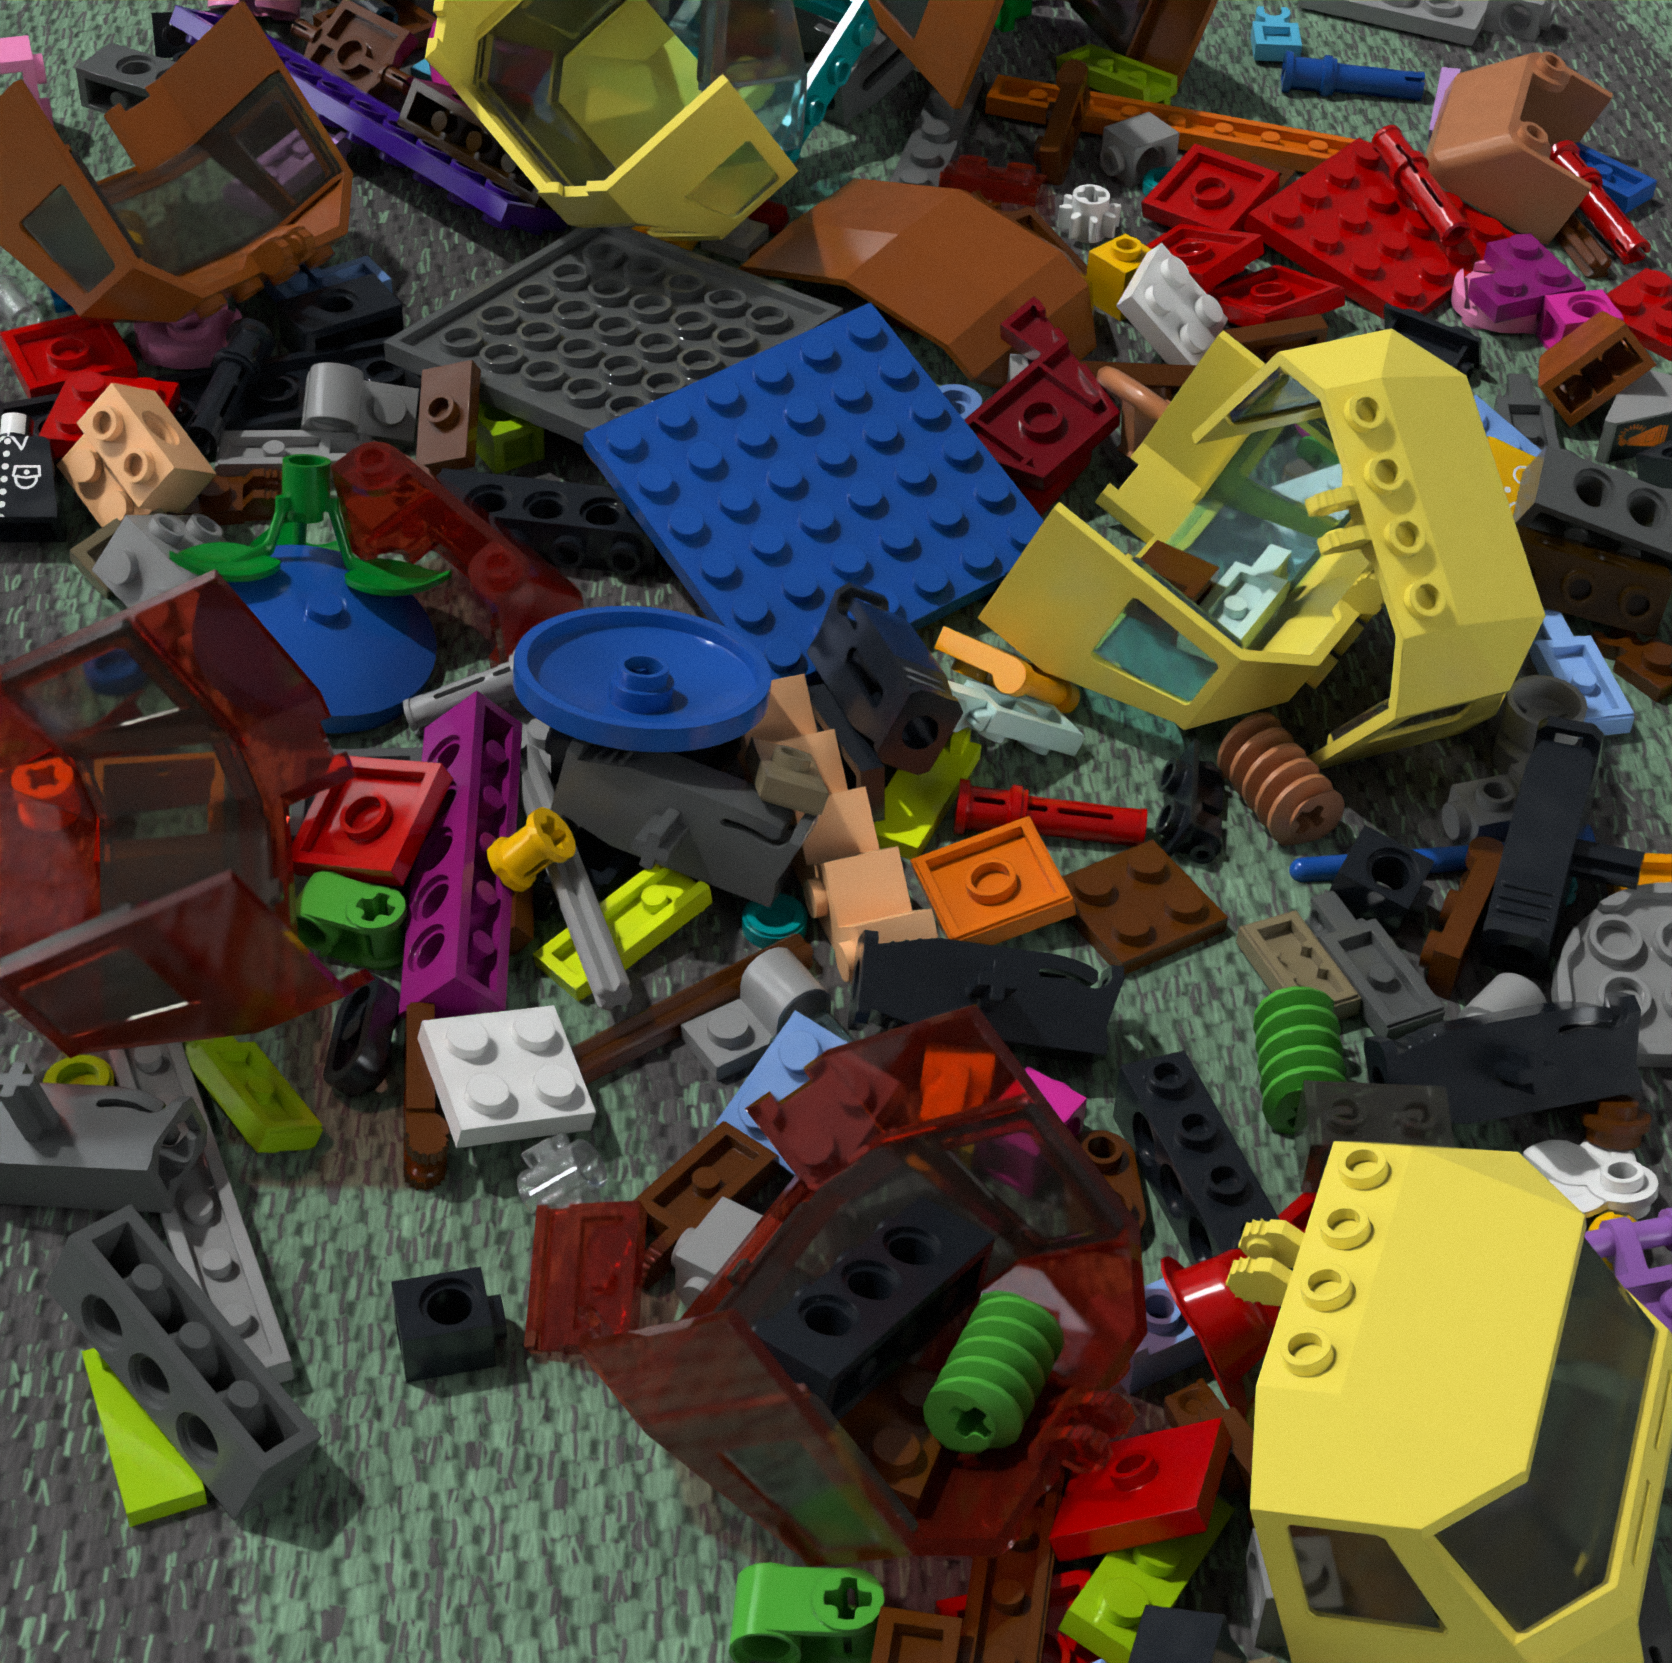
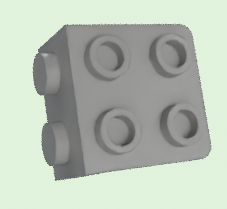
(137, 556)

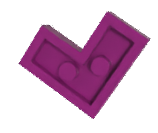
(1521, 278)

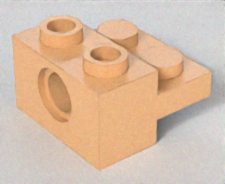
(133, 457)

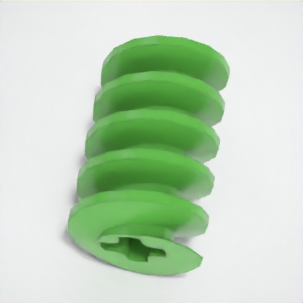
(1293, 1044)
(993, 1374)

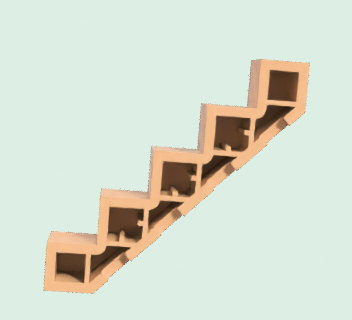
(840, 864)

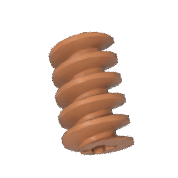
(1279, 781)

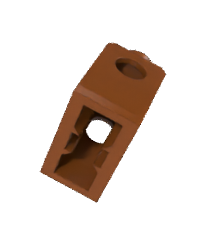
(1591, 366)

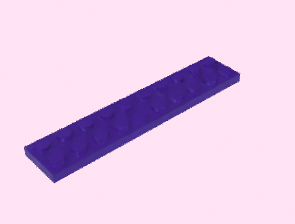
(374, 124)

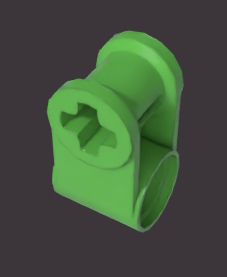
(345, 914)
(804, 1614)

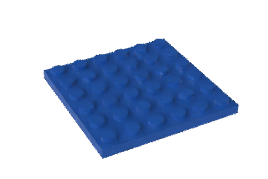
(815, 475)

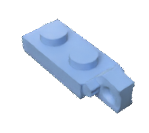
(1580, 663)

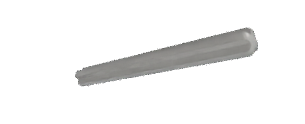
(576, 897)

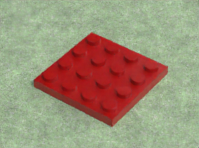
(1368, 235)

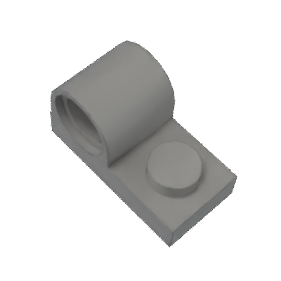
(345, 402)
(741, 1030)

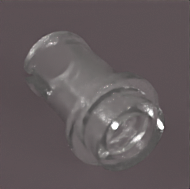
(15, 304)

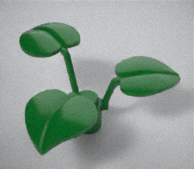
(305, 499)

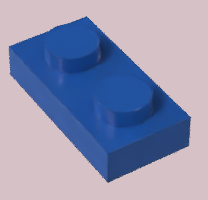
(1622, 183)

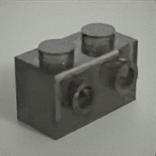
(1373, 1115)

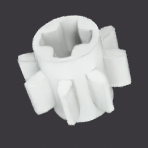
(1089, 214)

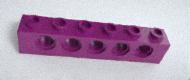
(456, 902)

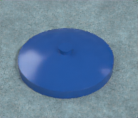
(351, 644)
(641, 678)

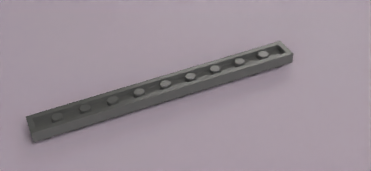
(926, 154)

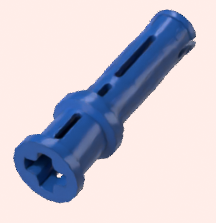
(1330, 76)

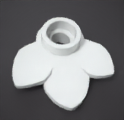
(1596, 1177)

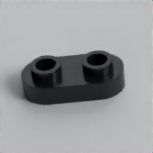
(362, 1038)

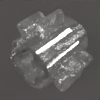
(561, 1173)

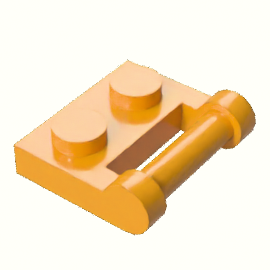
(1006, 671)

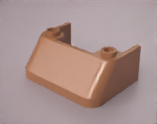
(1498, 137)

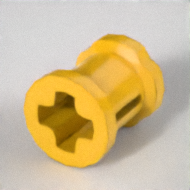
(531, 849)

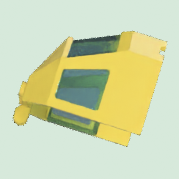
(1137, 638)

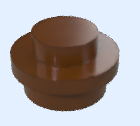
(1615, 1122)

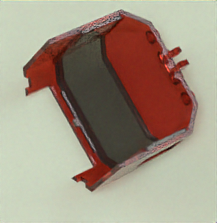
(156, 827)
(875, 1127)

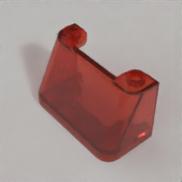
(409, 510)

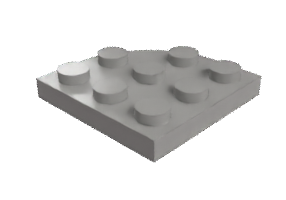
(1629, 951)

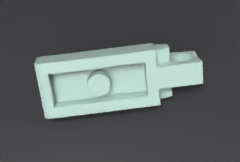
(1250, 595)
(1020, 718)

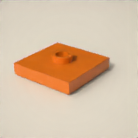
(994, 885)

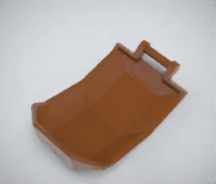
(936, 266)

